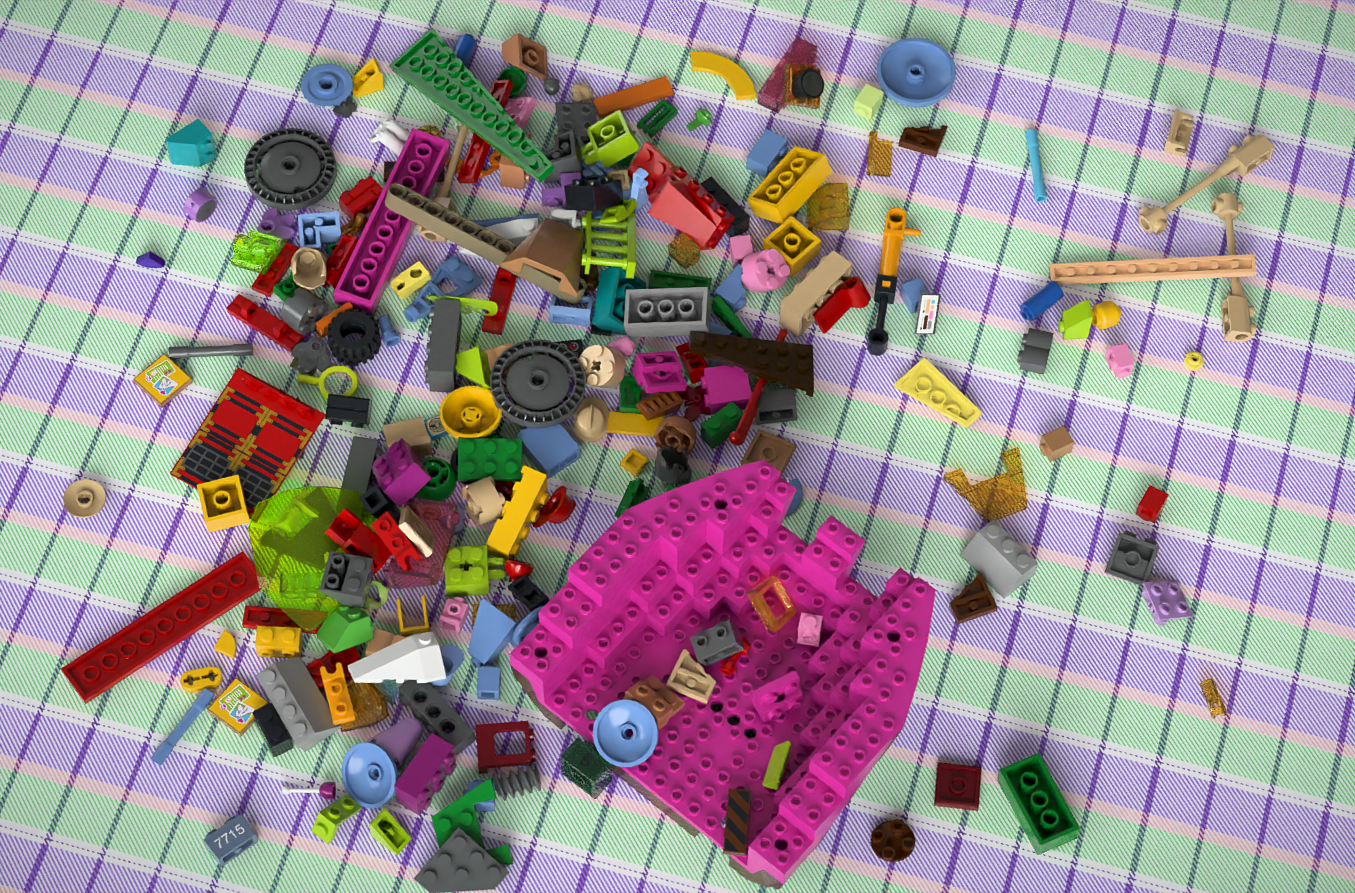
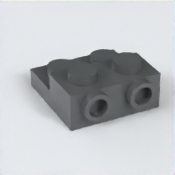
(1132, 558)

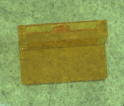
(879, 156)

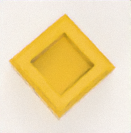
(634, 462)

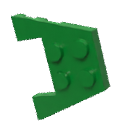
(463, 815)

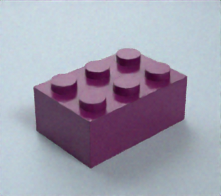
(400, 472)
(425, 774)

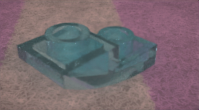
(388, 690)

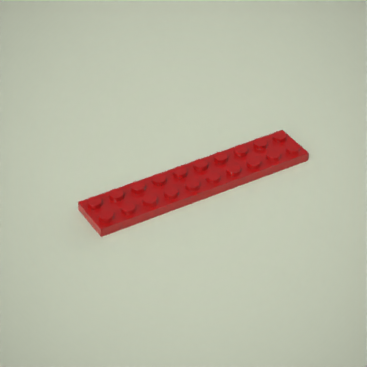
(162, 628)

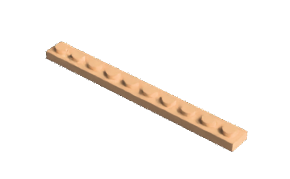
(1153, 269)

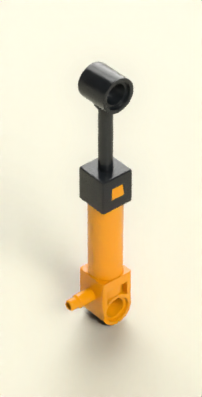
(887, 275)

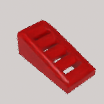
(695, 372)

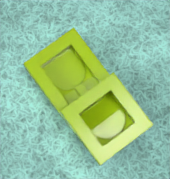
(618, 212)

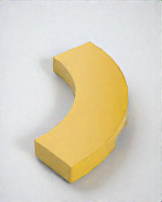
(727, 69)

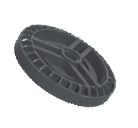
(289, 150)
(543, 369)

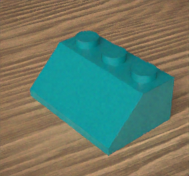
(610, 299)

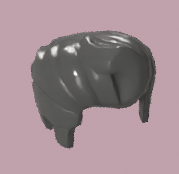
(672, 466)

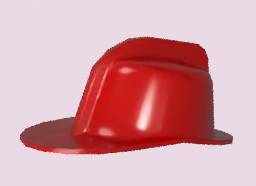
(556, 509)

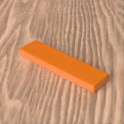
(633, 97)

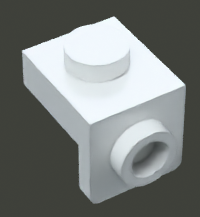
(567, 217)

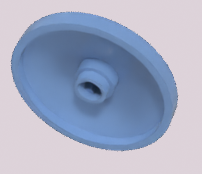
(916, 72)

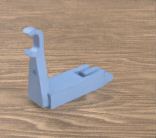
(637, 187)

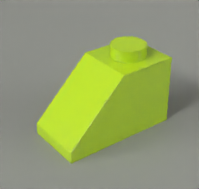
(1076, 321)
(474, 366)

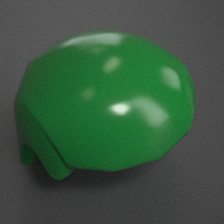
(518, 79)

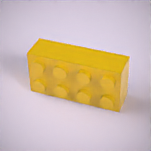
(789, 185)

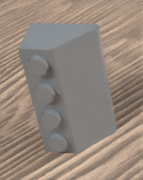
(298, 702)

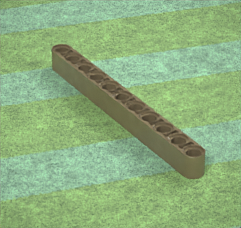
(470, 236)

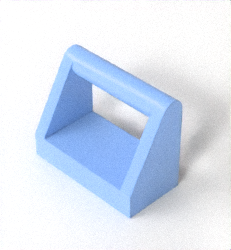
(571, 315)

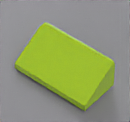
(777, 765)

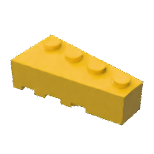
(518, 514)

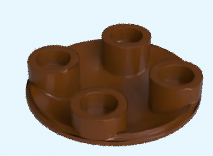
(893, 841)

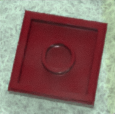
(957, 786)

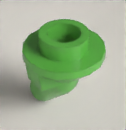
(703, 117)

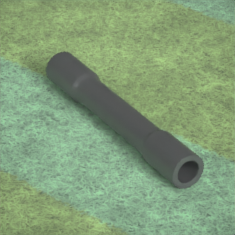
(185, 352)

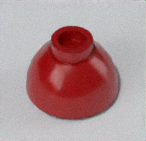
(517, 568)

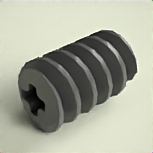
(518, 782)

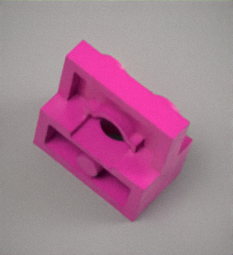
(659, 372)
(784, 687)

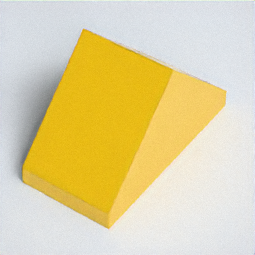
(368, 79)

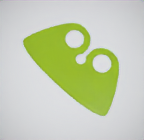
(474, 303)

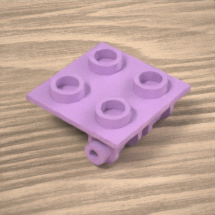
(1165, 601)

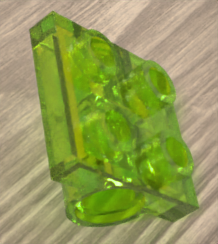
(256, 251)

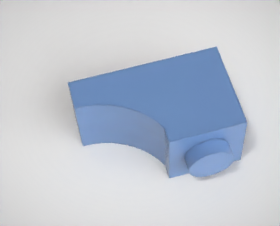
(732, 291)

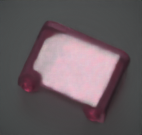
(442, 521)

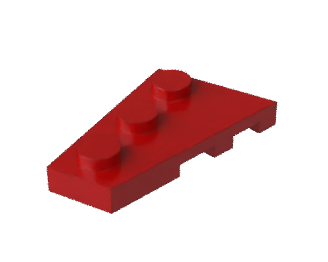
(329, 661)

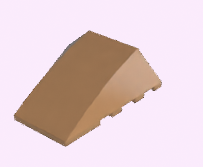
(553, 250)

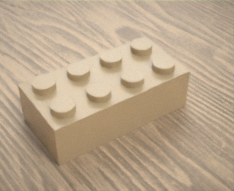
(812, 292)

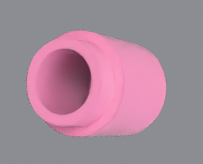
(624, 345)

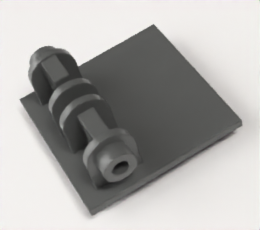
(576, 118)

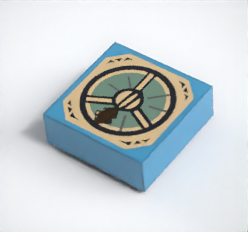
(435, 427)

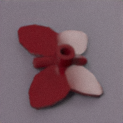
(695, 399)

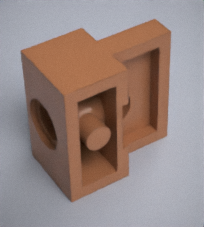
(657, 698)

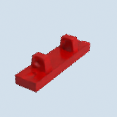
(502, 295)
(264, 323)

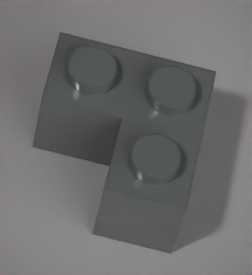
(565, 156)

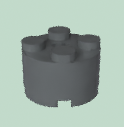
(303, 311)

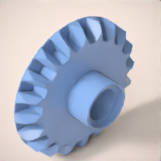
(326, 85)

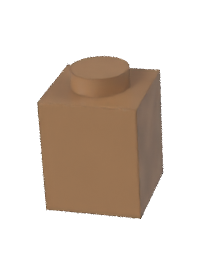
(1056, 443)

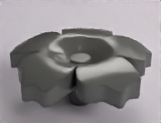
(345, 108)

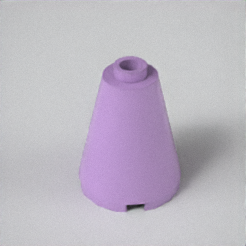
(399, 739)

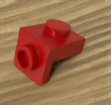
(342, 526)

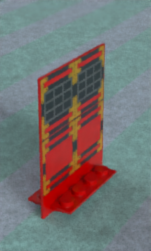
(249, 434)

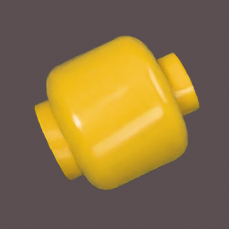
(1105, 315)

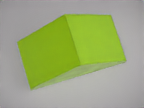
(389, 832)

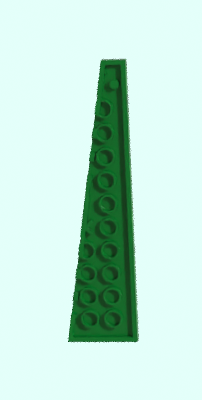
(447, 82)

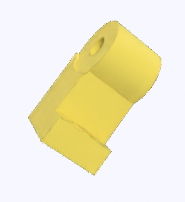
(410, 280)

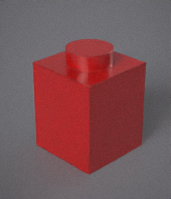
(1152, 504)

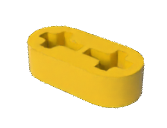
(201, 679)

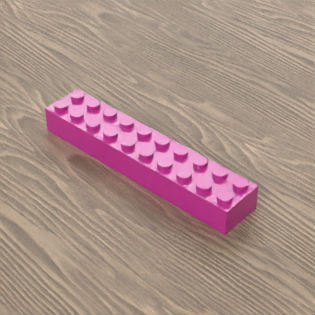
(387, 231)

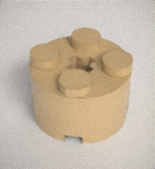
(602, 366)
(483, 501)

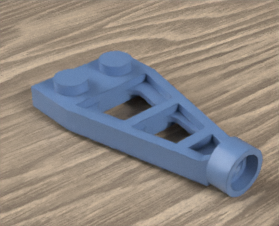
(454, 270)

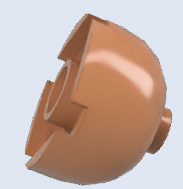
(675, 432)

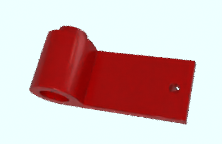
(849, 294)

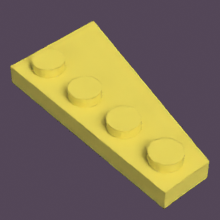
(937, 392)

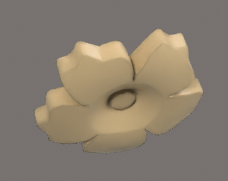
(582, 93)

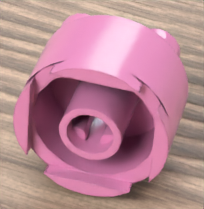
(764, 271)

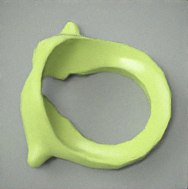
(383, 593)

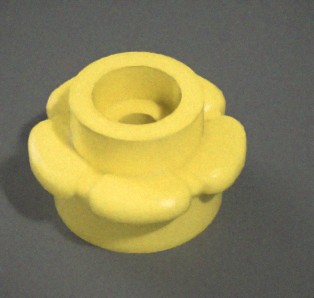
(1194, 365)

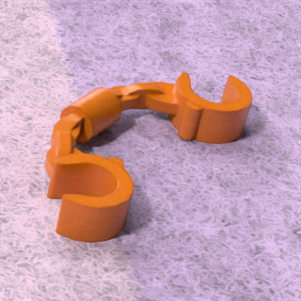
(494, 167)

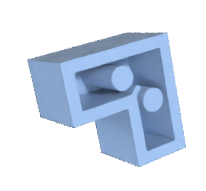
(319, 229)

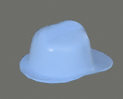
(452, 660)

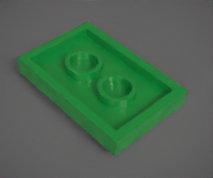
(489, 457)

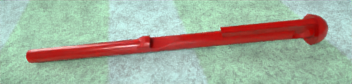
(738, 437)

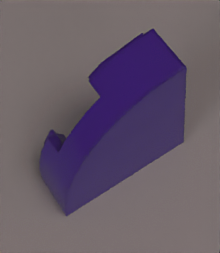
(150, 260)

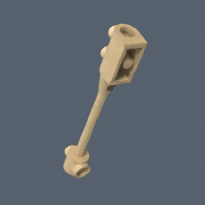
(1240, 159)
(443, 194)
(1235, 307)

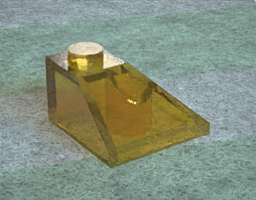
(368, 706)

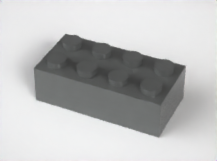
(443, 345)

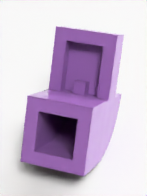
(556, 196)

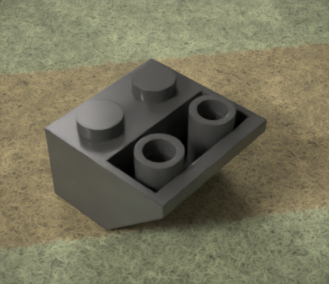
(347, 578)

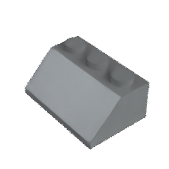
(999, 559)

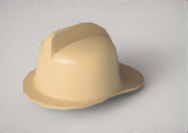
(591, 420)

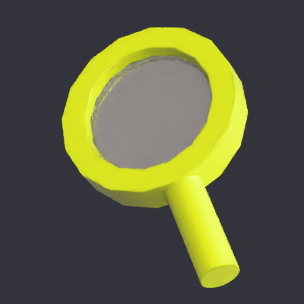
(334, 380)

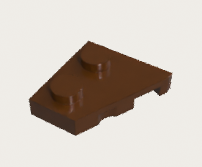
(923, 139)
(973, 601)

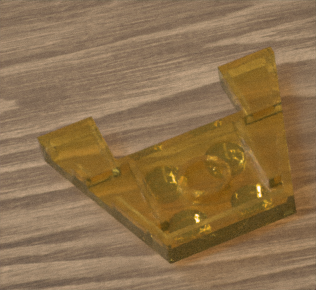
(995, 496)

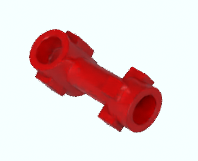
(728, 667)

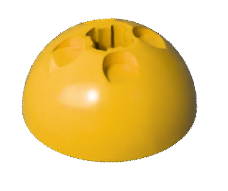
(469, 413)

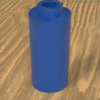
(464, 48)
(1041, 301)

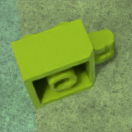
(610, 140)
(468, 571)

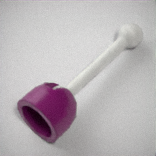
(326, 790)

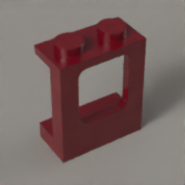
(486, 748)

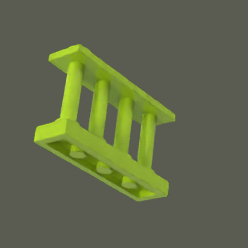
(628, 240)

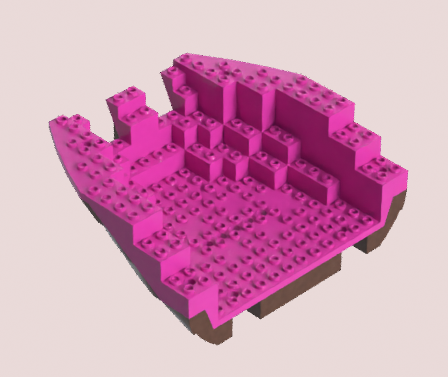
(682, 570)

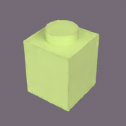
(868, 101)

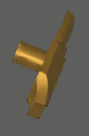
(355, 225)

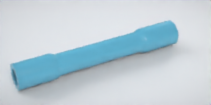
(1038, 183)

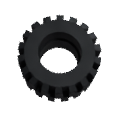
(350, 323)

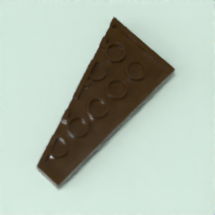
(759, 357)

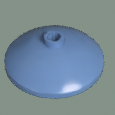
(612, 738)
(362, 778)

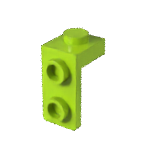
(332, 816)

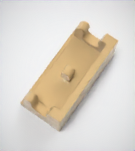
(1179, 133)

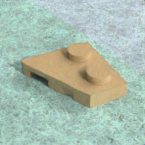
(691, 679)

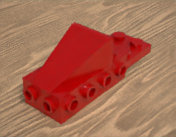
(681, 199)

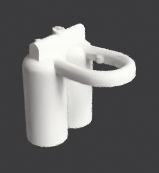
(391, 135)

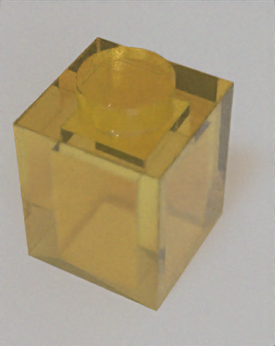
(684, 251)

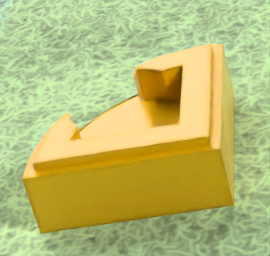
(226, 645)

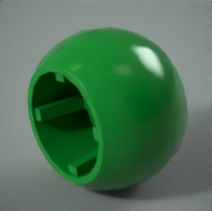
(434, 488)

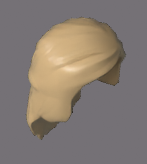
(308, 268)

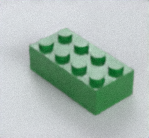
(1038, 804)

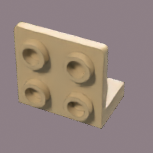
(412, 431)

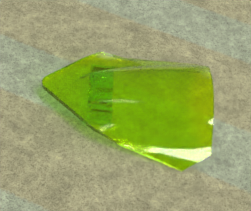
(294, 550)

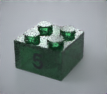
(586, 768)

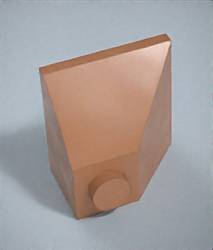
(526, 55)

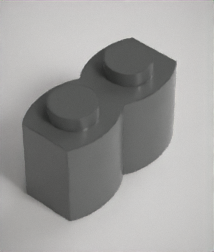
(1036, 350)

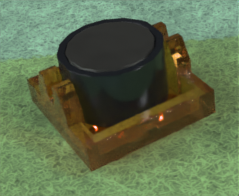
(802, 85)

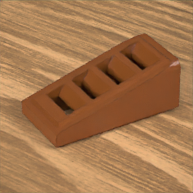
(666, 401)

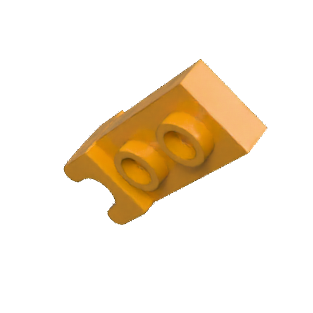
(337, 695)

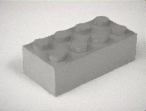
(667, 311)

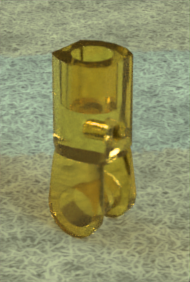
(1212, 696)

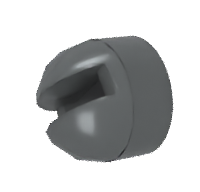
(551, 86)

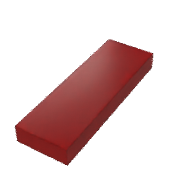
(265, 283)

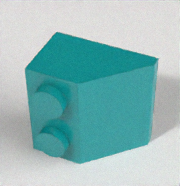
(191, 145)

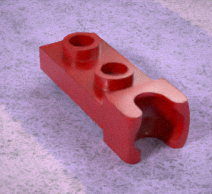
(339, 258)
(396, 540)

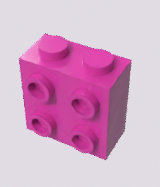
(724, 386)

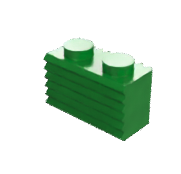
(720, 425)

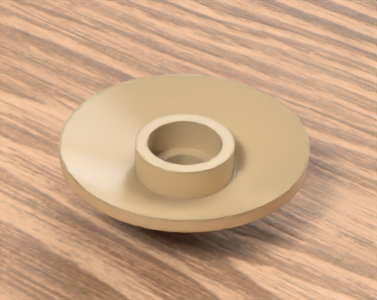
(81, 491)

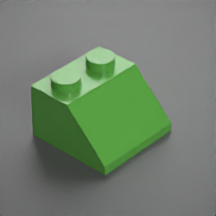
(345, 628)

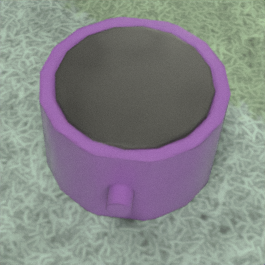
(200, 205)

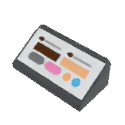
(927, 313)

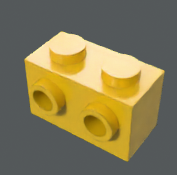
(278, 642)

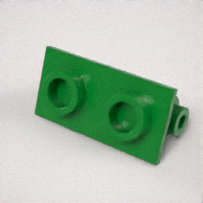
(634, 495)

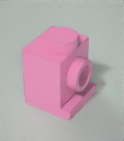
(1120, 360)
(454, 621)
(810, 629)

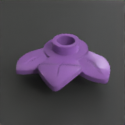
(279, 225)

